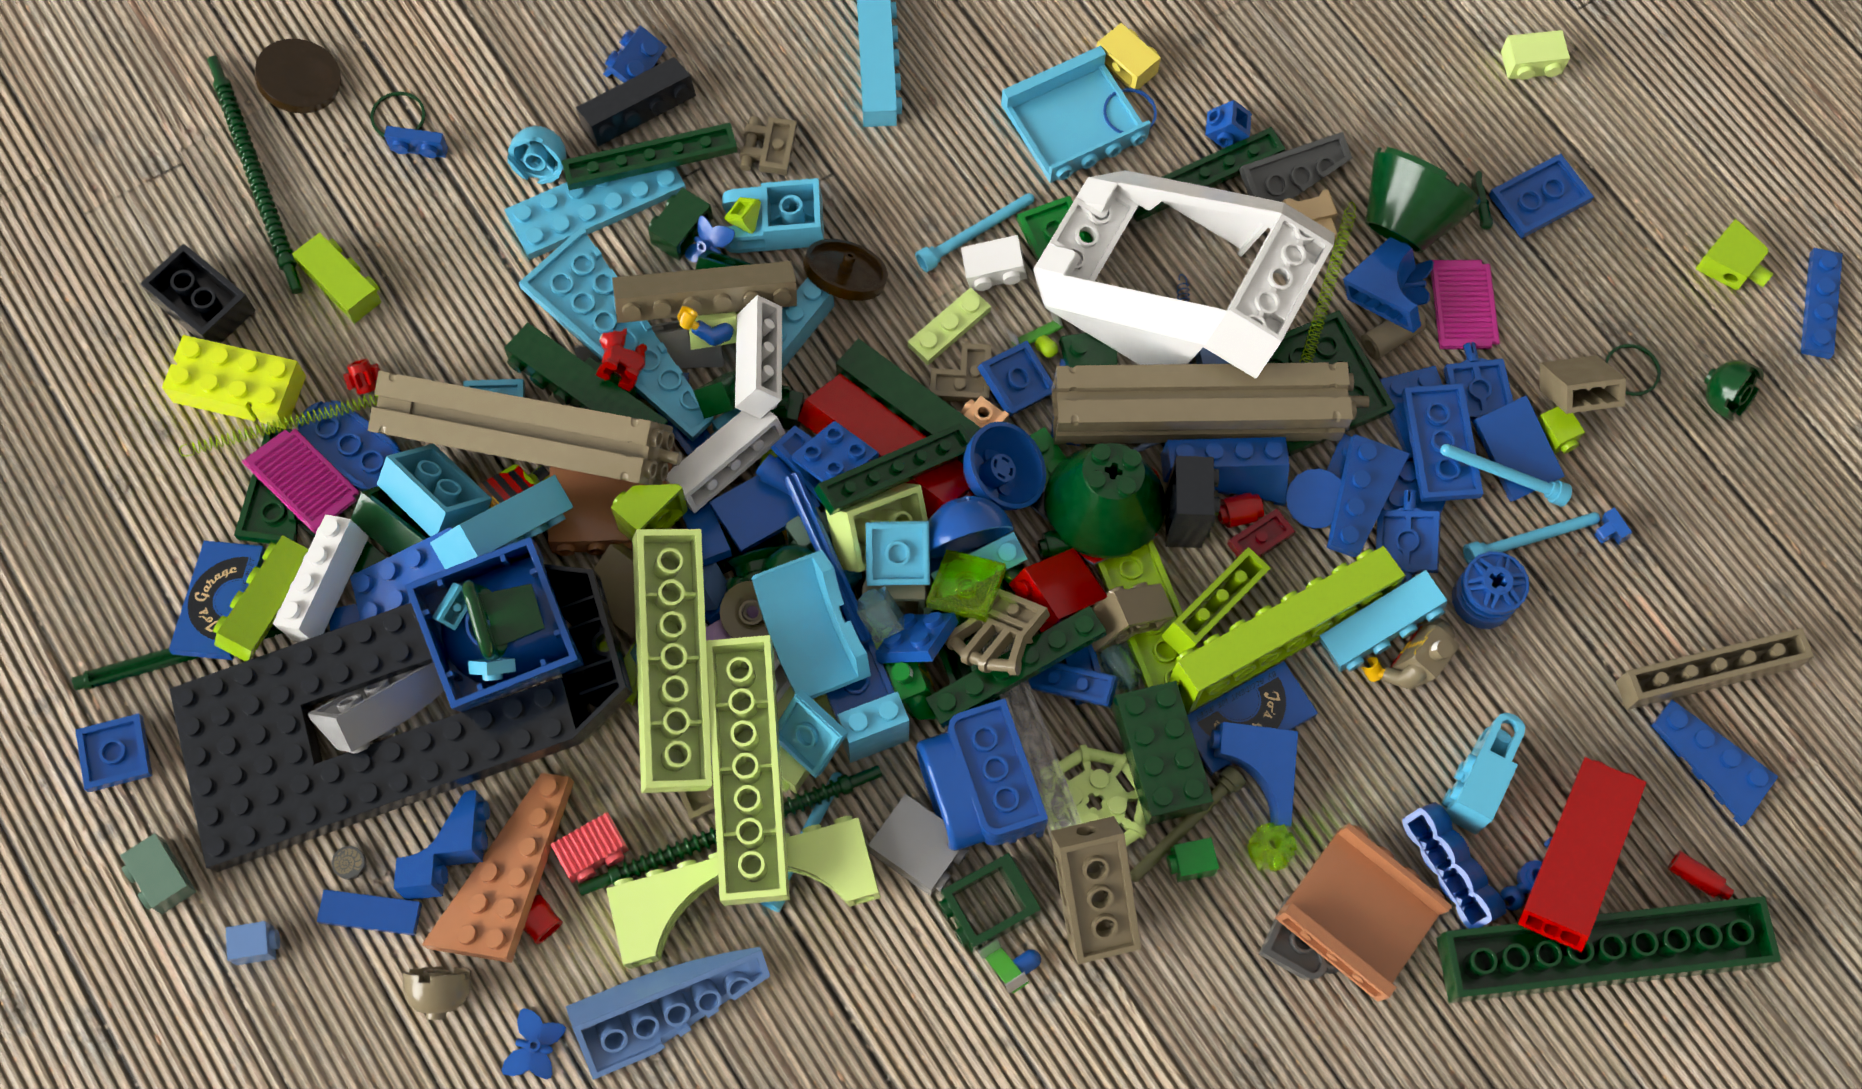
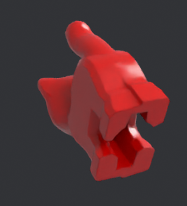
(621, 360)

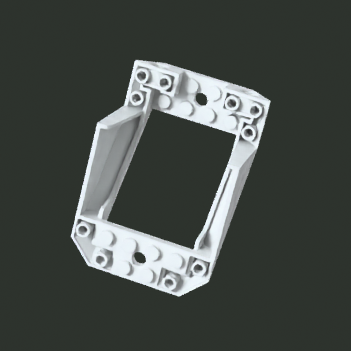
(1166, 329)

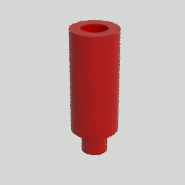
(1699, 876)

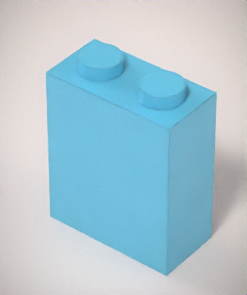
(874, 726)

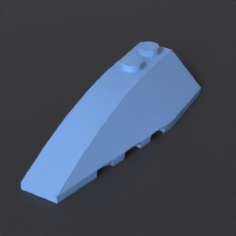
(650, 1010)

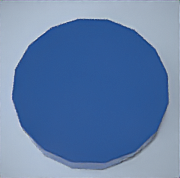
(1313, 498)

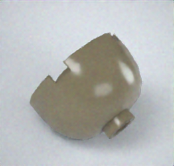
(436, 990)

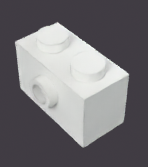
(994, 263)

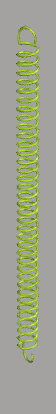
(1332, 282)
(285, 420)

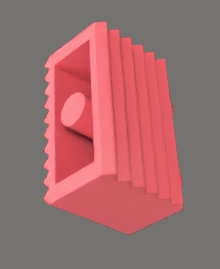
(590, 848)

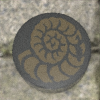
(349, 862)

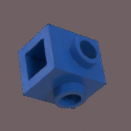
(1228, 124)

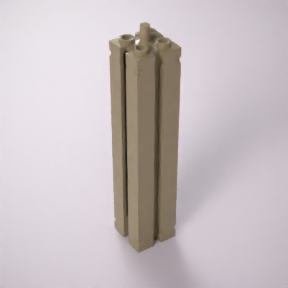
(1202, 402)
(523, 429)

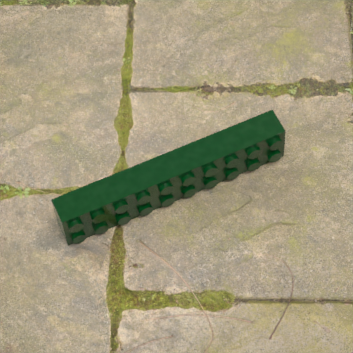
(1618, 951)

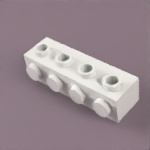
(758, 357)
(727, 452)
(321, 579)

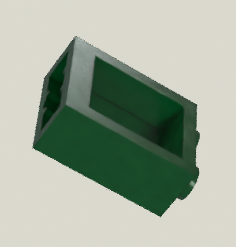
(1017, 886)

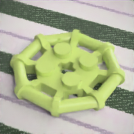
(1105, 786)

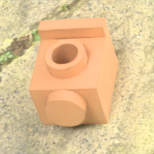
(981, 405)

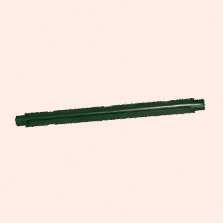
(135, 666)

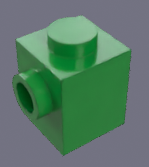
(1193, 860)

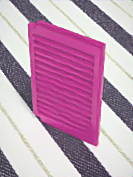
(1464, 304)
(301, 478)

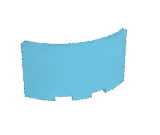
(807, 626)

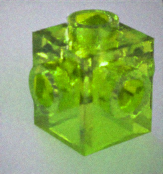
(1266, 856)

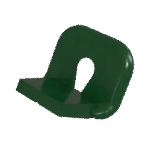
(511, 615)

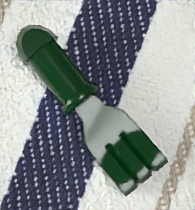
(1483, 210)

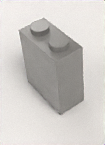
(916, 846)

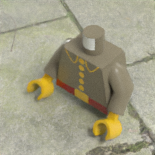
(1420, 659)

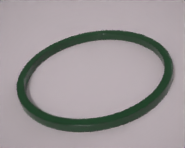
(396, 94)
(1650, 355)

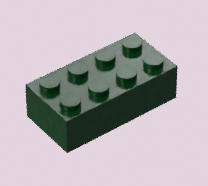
(1161, 753)

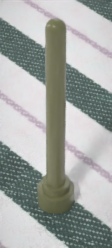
(1229, 782)

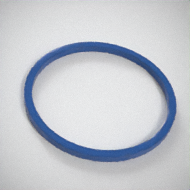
(1135, 91)

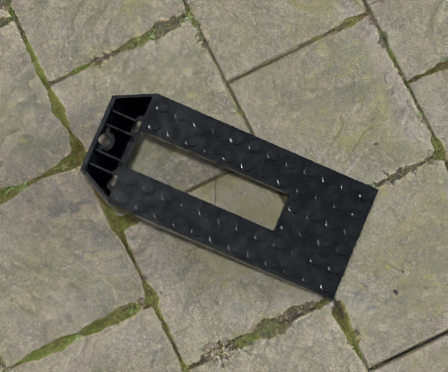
(258, 755)

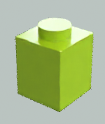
(1561, 430)

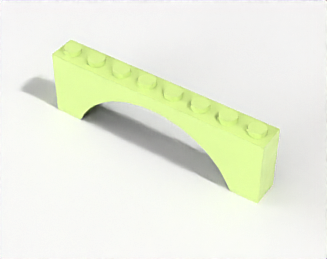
(650, 906)

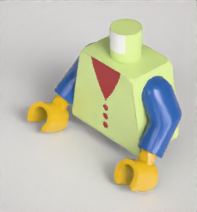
(708, 329)

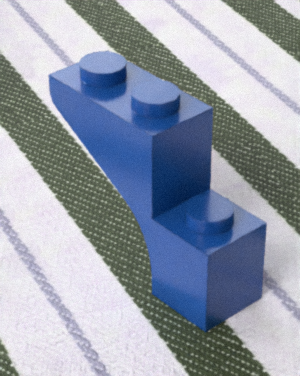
(457, 843)

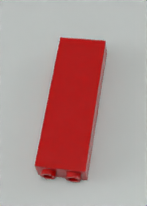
(883, 431)
(1582, 854)

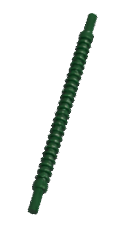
(255, 175)
(843, 785)

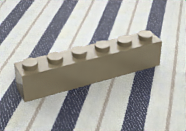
(702, 290)
(1714, 668)

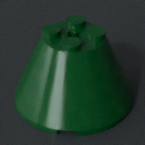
(1105, 501)

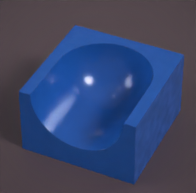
(536, 656)

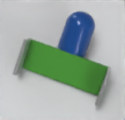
(1010, 971)

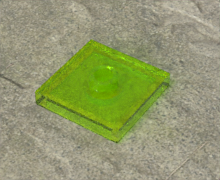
(966, 585)

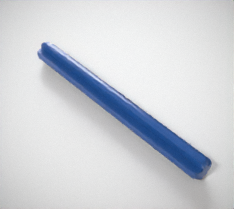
(822, 542)

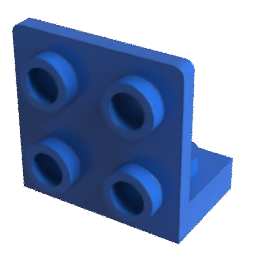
(833, 452)

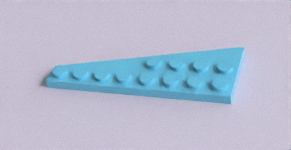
(578, 293)

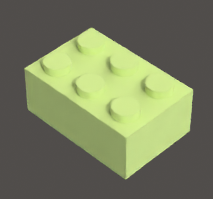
(848, 526)

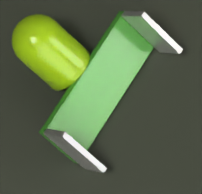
(1043, 343)

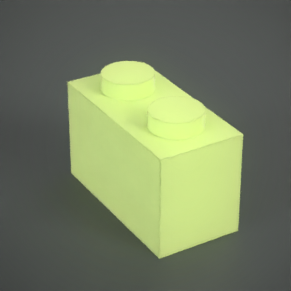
(1535, 54)

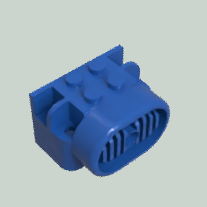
(981, 779)

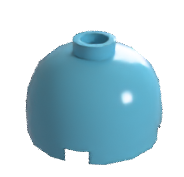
(537, 154)

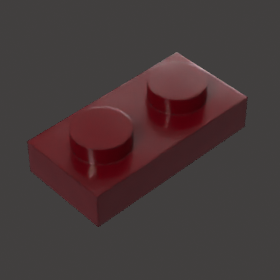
(1263, 535)

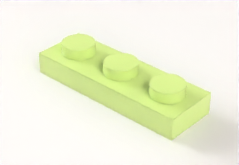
(949, 326)

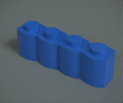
(1458, 874)

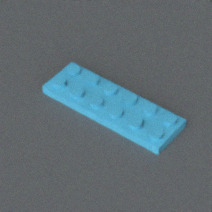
(556, 214)

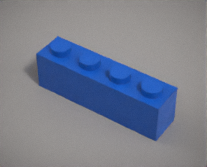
(1243, 464)

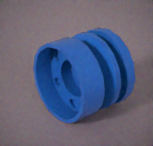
(1479, 601)

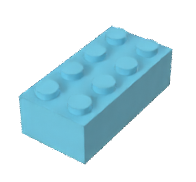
(505, 523)

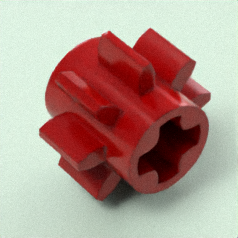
(361, 376)

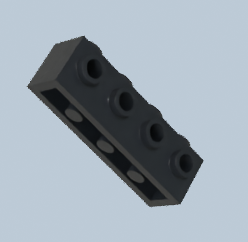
(636, 101)

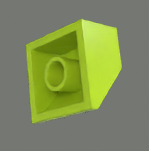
(648, 508)

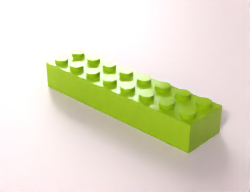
(1283, 629)

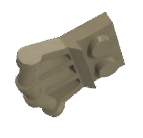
(1012, 619)

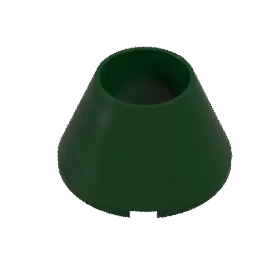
(1414, 200)

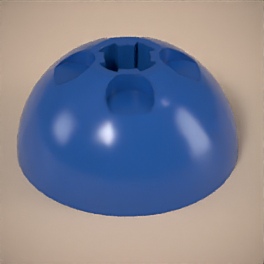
(1004, 466)
(966, 525)

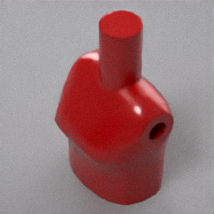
(541, 920)

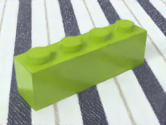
(1215, 601)
(258, 605)

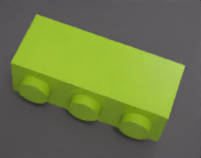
(338, 277)

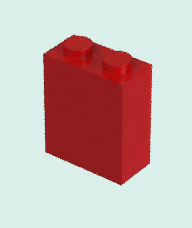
(1059, 584)

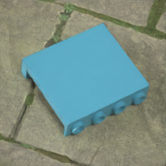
(1064, 117)

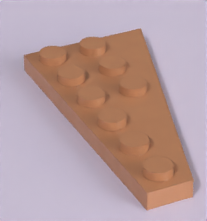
(498, 895)

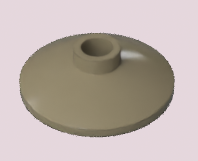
(734, 612)

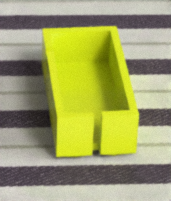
(231, 378)

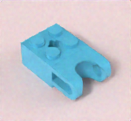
(787, 216)
(1484, 775)

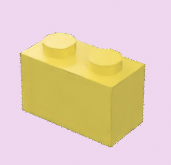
(1129, 57)

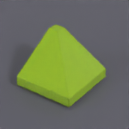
(744, 214)

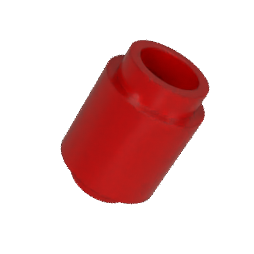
(1240, 510)

